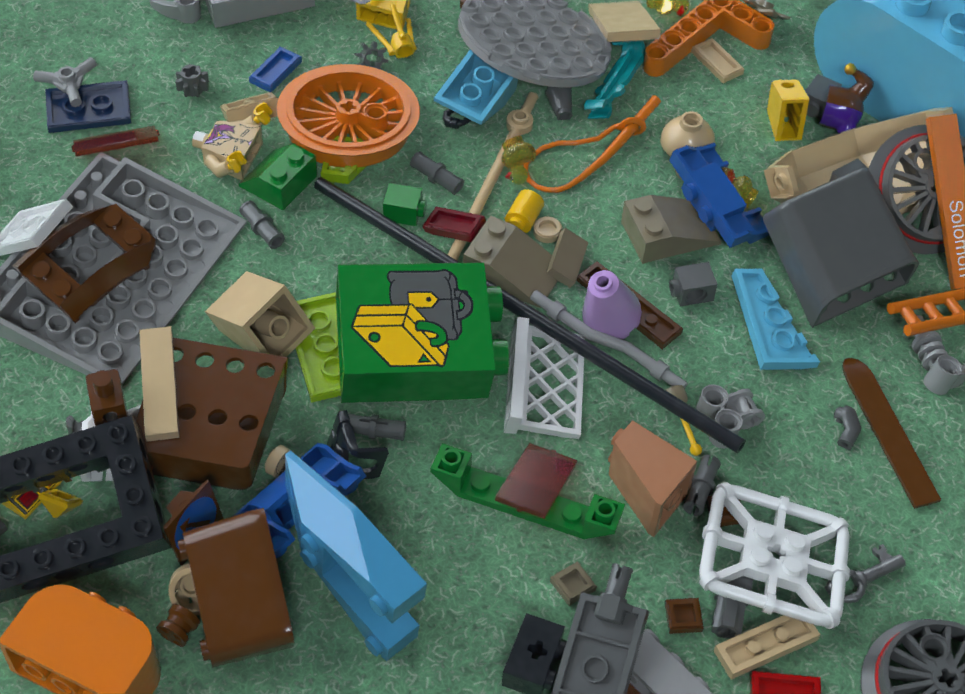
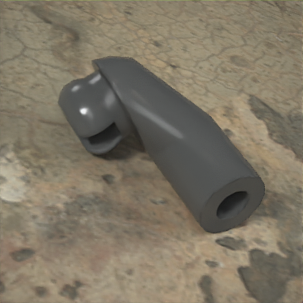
(851, 424)

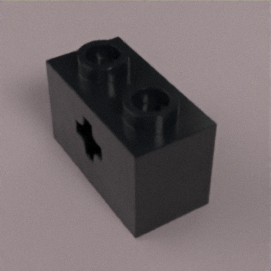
(540, 638)

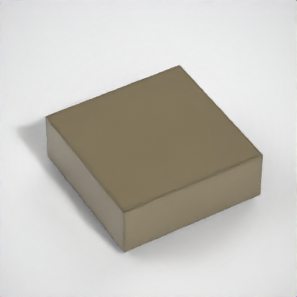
(572, 582)

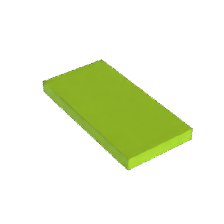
(319, 350)

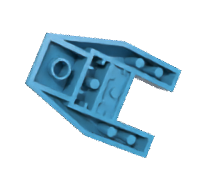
(354, 560)

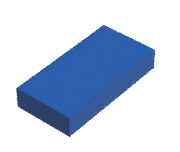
(275, 69)

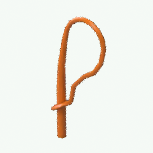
(634, 127)

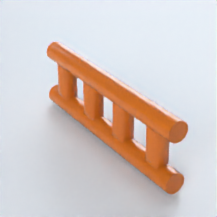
(928, 304)

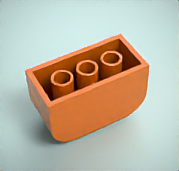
(80, 645)

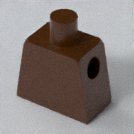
(106, 395)

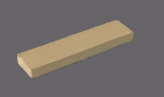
(159, 384)

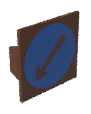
(189, 512)

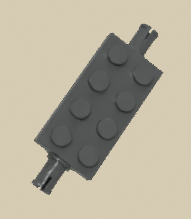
(602, 641)

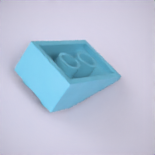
(476, 89)

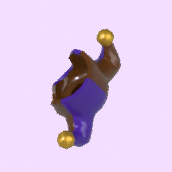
(845, 105)

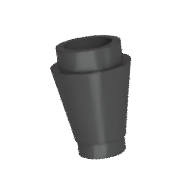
(560, 101)

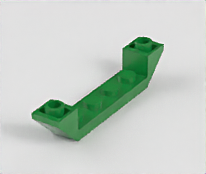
(456, 472)

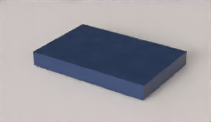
(101, 107)

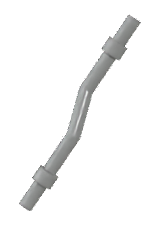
(557, 312)

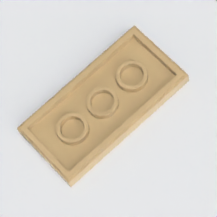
(624, 21)

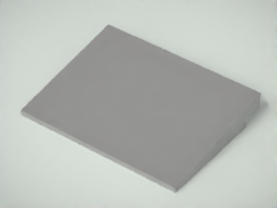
(189, 243)

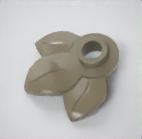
(765, 8)

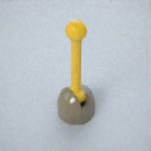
(679, 392)

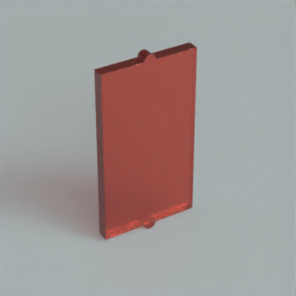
(115, 140)
(536, 480)

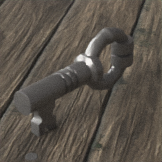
(862, 578)

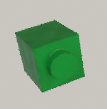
(404, 204)

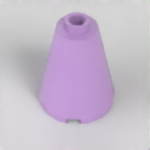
(610, 305)

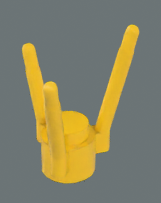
(402, 43)

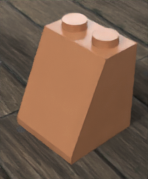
(650, 474)

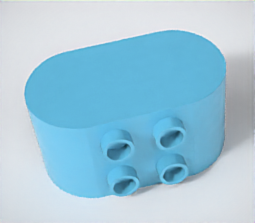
(904, 46)

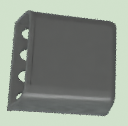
(839, 242)

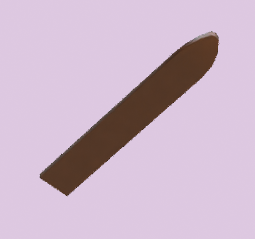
(890, 434)

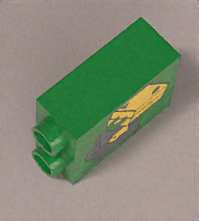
(417, 332)

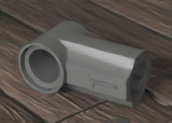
(730, 613)

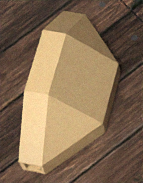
(813, 163)

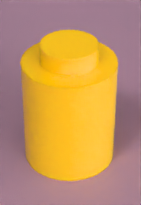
(525, 210)

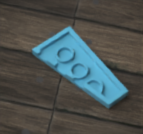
(769, 325)

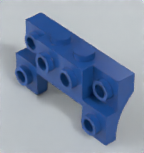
(715, 196)
(274, 498)

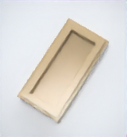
(717, 60)

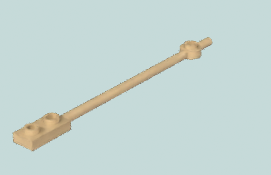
(518, 123)

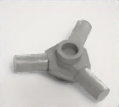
(67, 79)

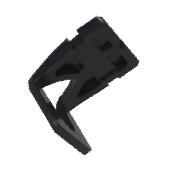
(343, 442)

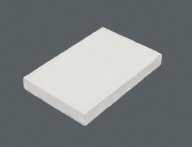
(32, 226)

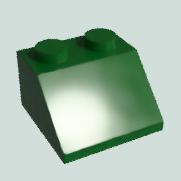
(282, 175)

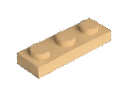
(764, 644)

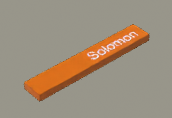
(950, 191)

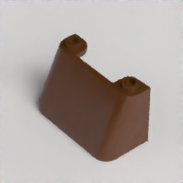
(237, 588)

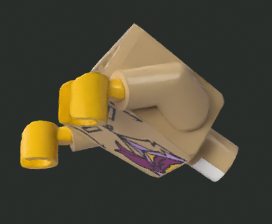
(233, 145)

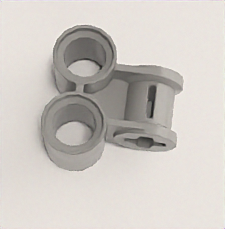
(731, 410)

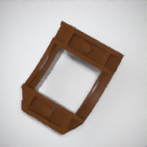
(61, 287)

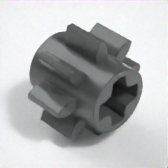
(368, 50)
(192, 80)

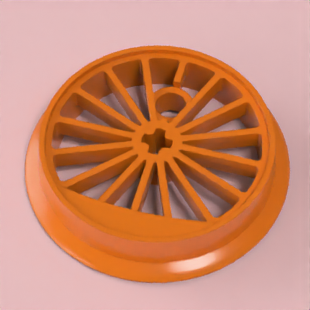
(309, 119)

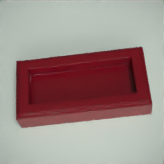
(454, 224)

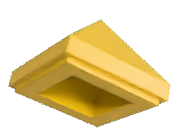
(59, 502)

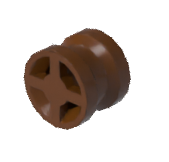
(178, 625)

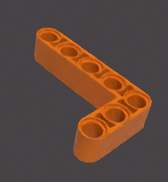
(701, 23)

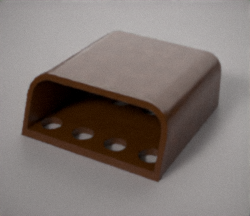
(220, 416)

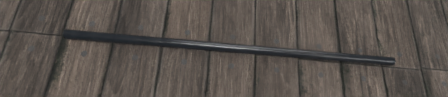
(542, 322)

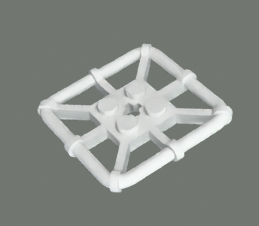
(758, 561)

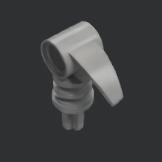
(184, 10)
(943, 370)

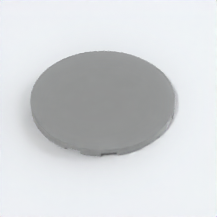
(536, 41)

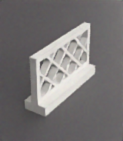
(519, 383)

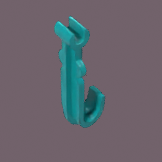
(620, 75)

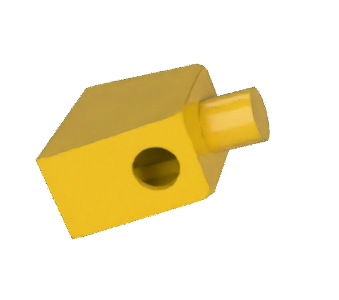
(380, 12)
(789, 100)

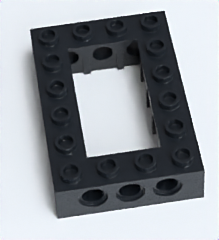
(99, 547)

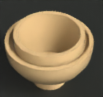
(686, 130)

